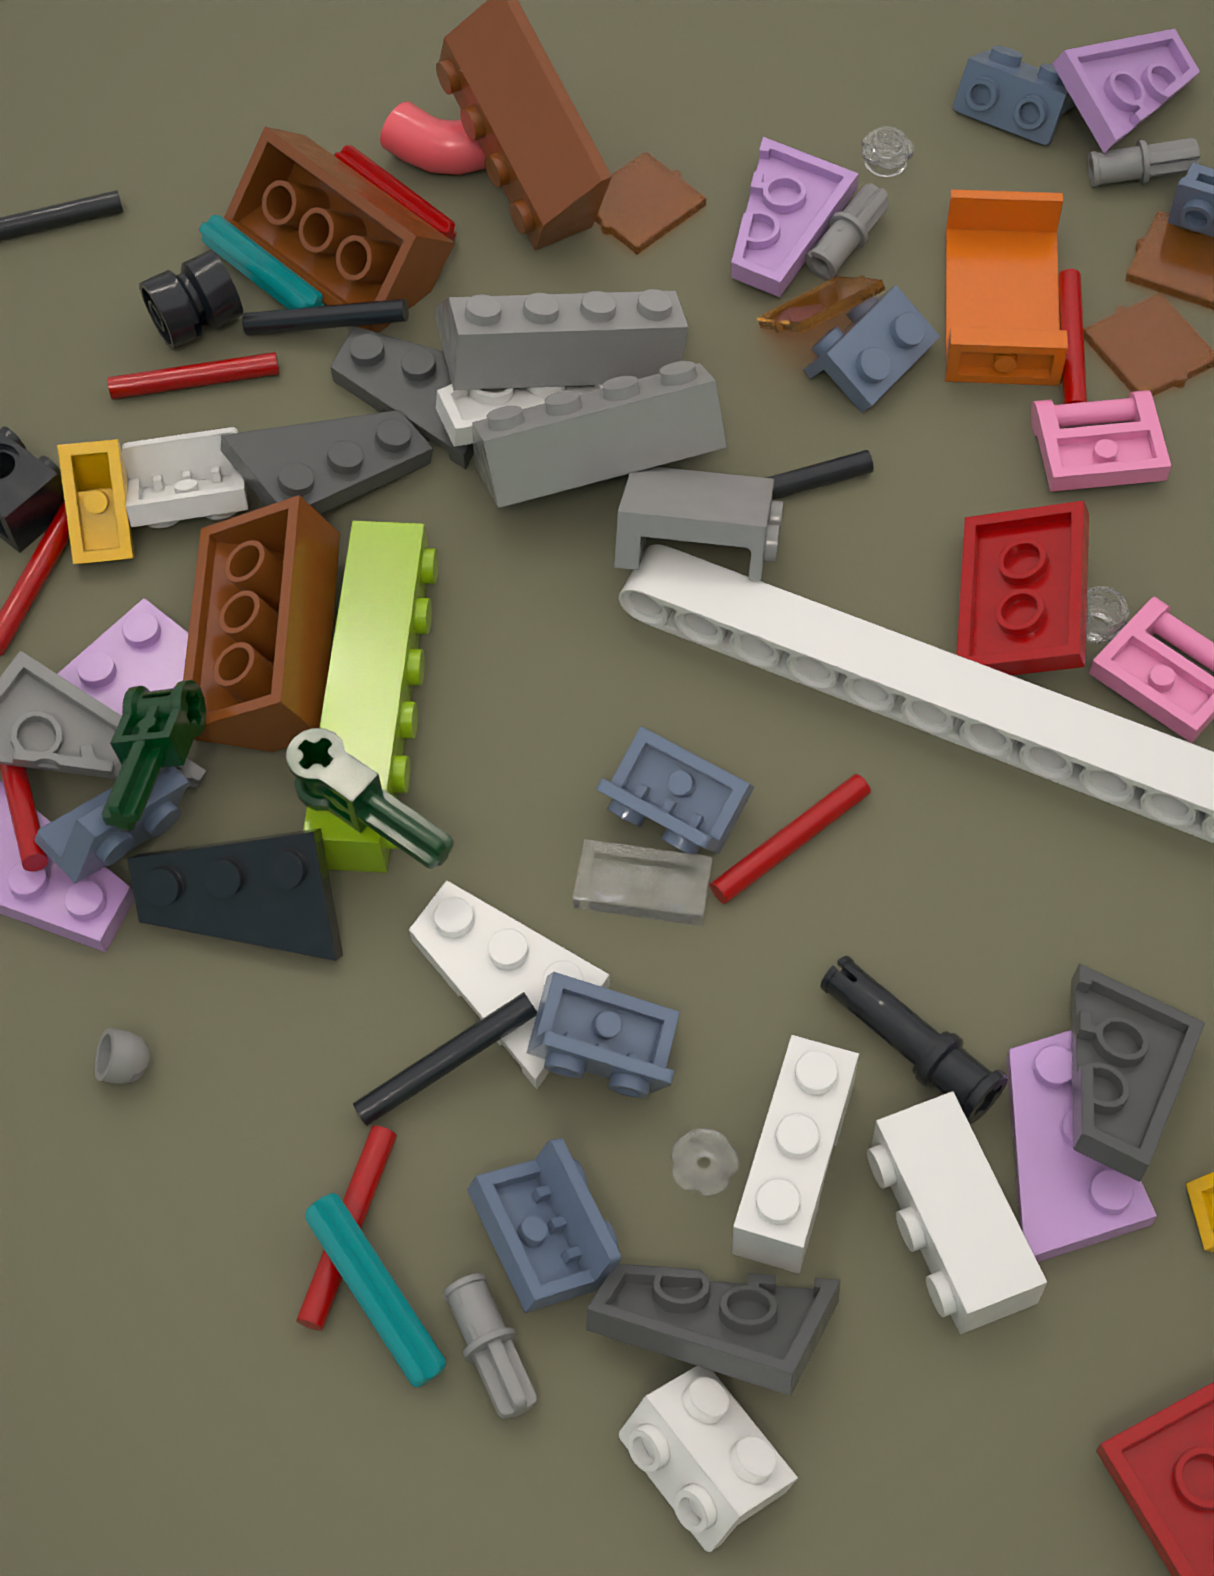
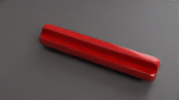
(397, 190)

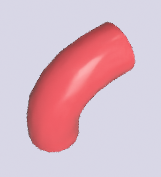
(430, 142)

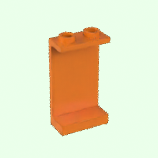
(1003, 288)

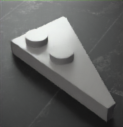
(59, 726)

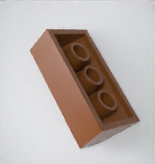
(523, 123)
(334, 225)
(263, 624)

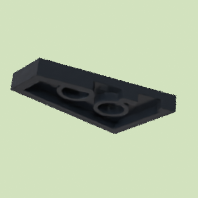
(244, 891)

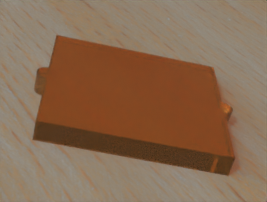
(646, 203)
(1175, 262)
(820, 304)
(1150, 346)

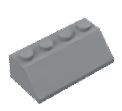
(559, 338)
(598, 433)

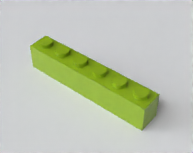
(374, 672)

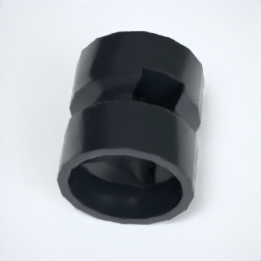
(191, 299)

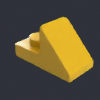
(96, 501)

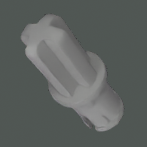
(1142, 161)
(847, 231)
(490, 1346)

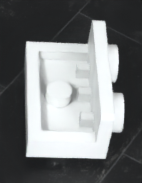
(181, 479)
(705, 1455)

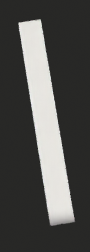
(926, 688)

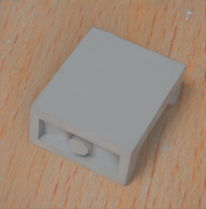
(699, 510)

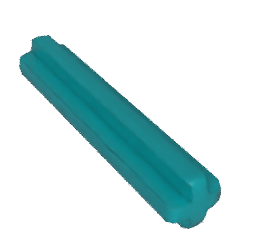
(258, 264)
(375, 1290)

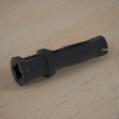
(935, 1056)

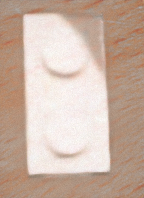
(643, 882)

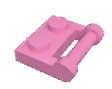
(1101, 453)
(1158, 676)

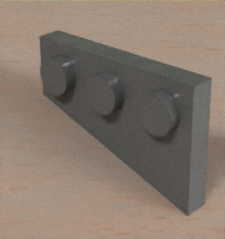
(401, 377)
(327, 458)
(1124, 1069)
(730, 1328)

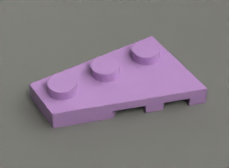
(1125, 80)
(787, 214)
(135, 651)
(51, 901)
(1060, 1193)

